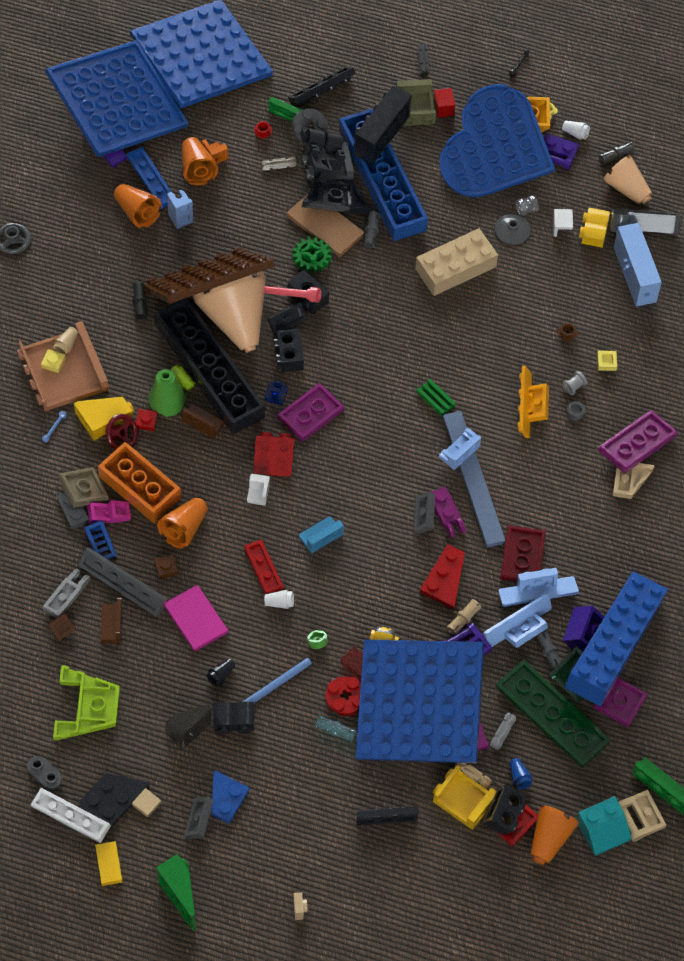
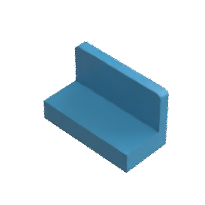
(322, 534)

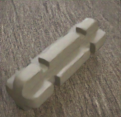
(278, 163)

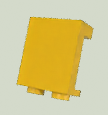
(463, 797)

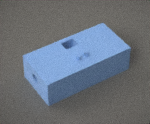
(637, 264)

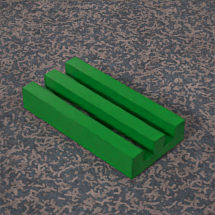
(282, 109)
(434, 391)

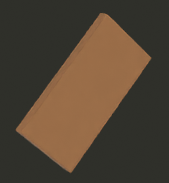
(326, 225)

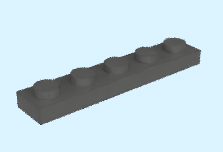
(122, 581)

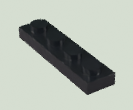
(316, 89)

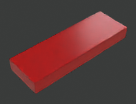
(263, 567)

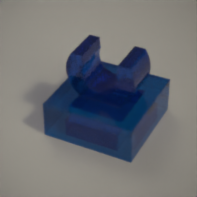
(276, 392)

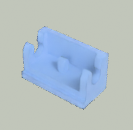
(180, 209)
(461, 449)

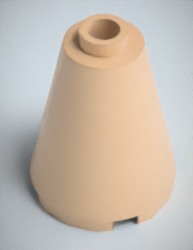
(629, 181)

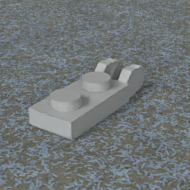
(65, 594)

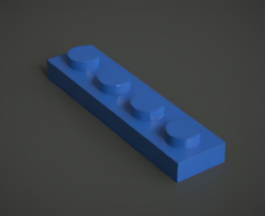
(149, 174)

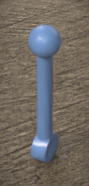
(62, 415)

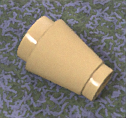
(65, 341)

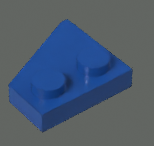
(227, 797)

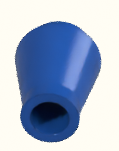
(521, 777)

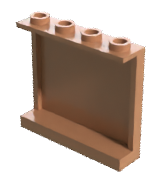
(78, 378)

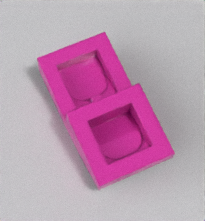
(109, 513)

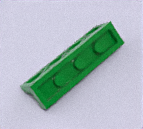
(660, 783)

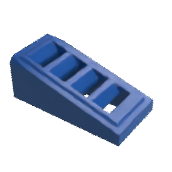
(93, 528)

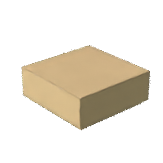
(146, 802)

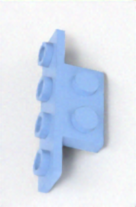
(535, 584)
(522, 624)

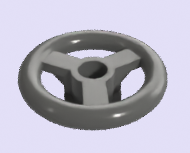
(13, 236)

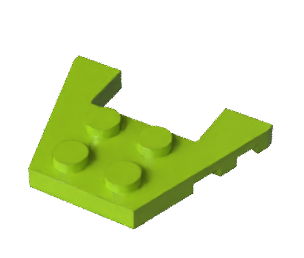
(96, 705)

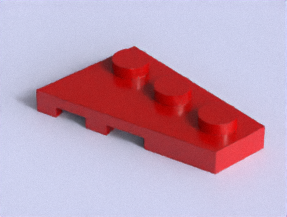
(445, 577)

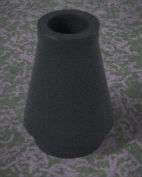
(219, 673)

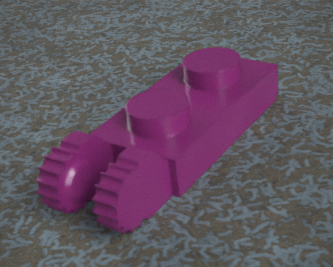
(447, 512)

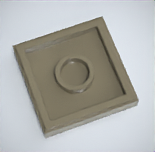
(83, 487)

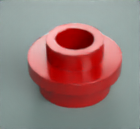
(263, 126)

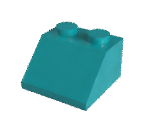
(604, 826)

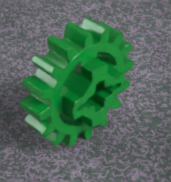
(311, 255)

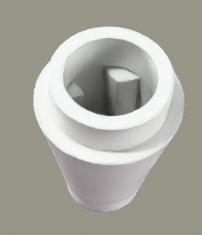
(576, 129)
(280, 599)

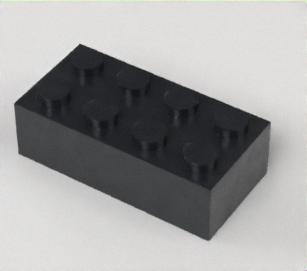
(382, 124)

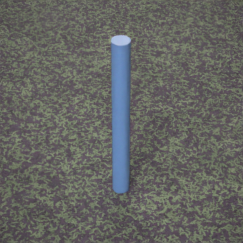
(279, 681)

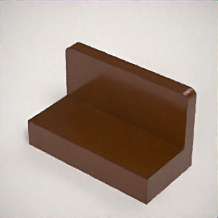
(202, 420)
(111, 622)

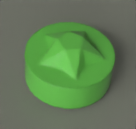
(317, 639)

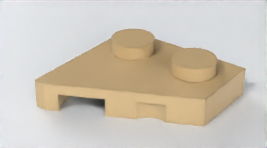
(629, 483)

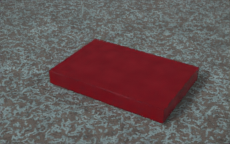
(522, 551)

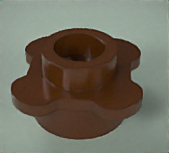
(567, 327)

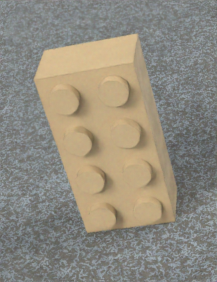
(456, 262)

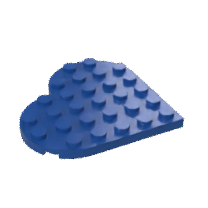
(497, 144)

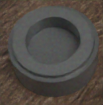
(575, 410)

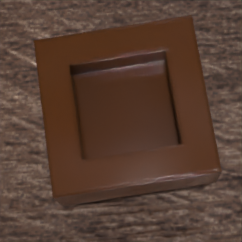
(166, 566)
(61, 627)

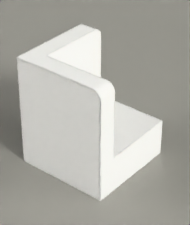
(562, 220)
(258, 489)

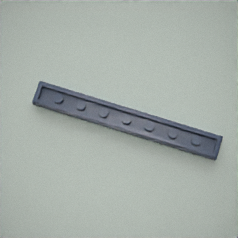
(476, 486)

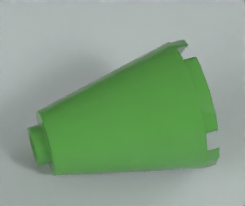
(166, 394)

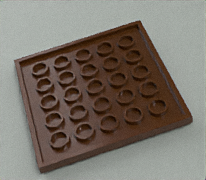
(207, 275)

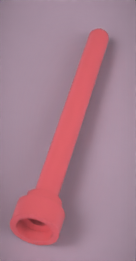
(312, 294)

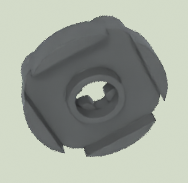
(306, 116)

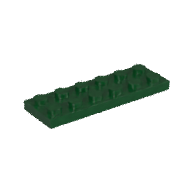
(552, 713)

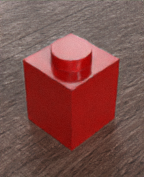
(444, 102)

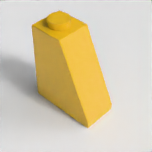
(98, 412)

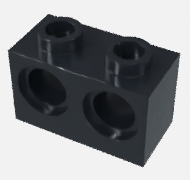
(290, 350)
(501, 807)

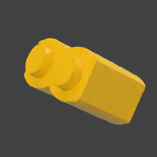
(595, 227)

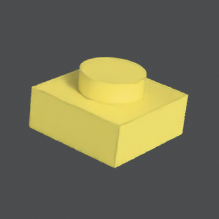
(607, 360)
(53, 361)

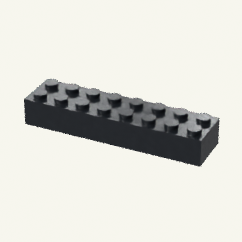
(209, 365)

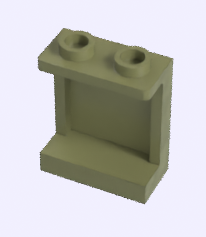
(421, 103)

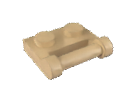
(646, 812)

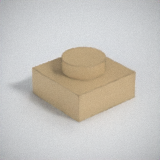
(300, 906)

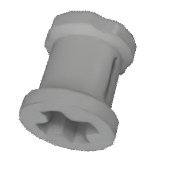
(574, 383)

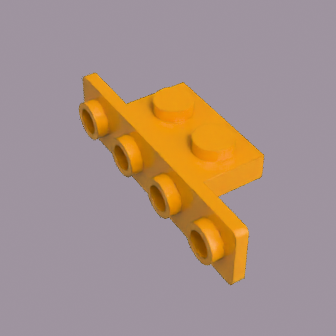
(533, 402)

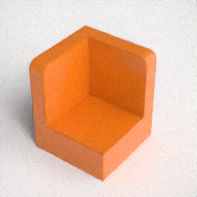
(217, 151)

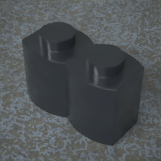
(233, 717)

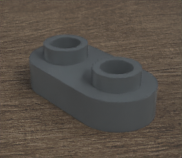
(43, 772)

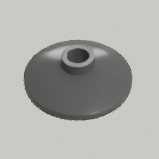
(509, 234)

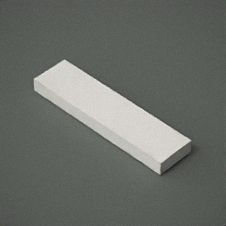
(70, 815)

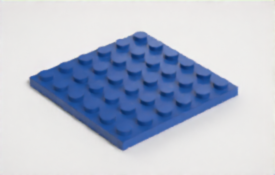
(201, 53)
(116, 98)
(420, 701)

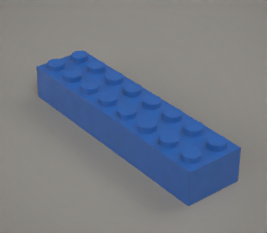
(387, 185)
(616, 638)

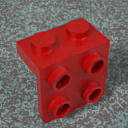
(273, 454)

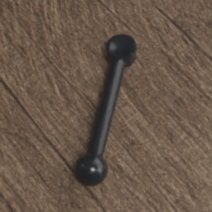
(512, 73)

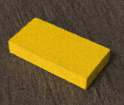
(108, 863)

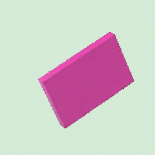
(196, 618)

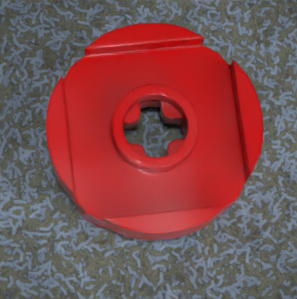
(339, 705)

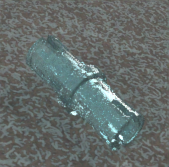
(335, 728)

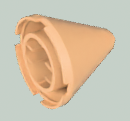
(236, 309)

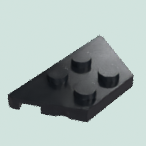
(336, 197)
(112, 797)

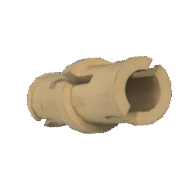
(463, 617)

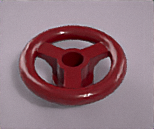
(119, 432)

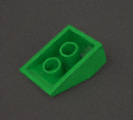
(175, 881)

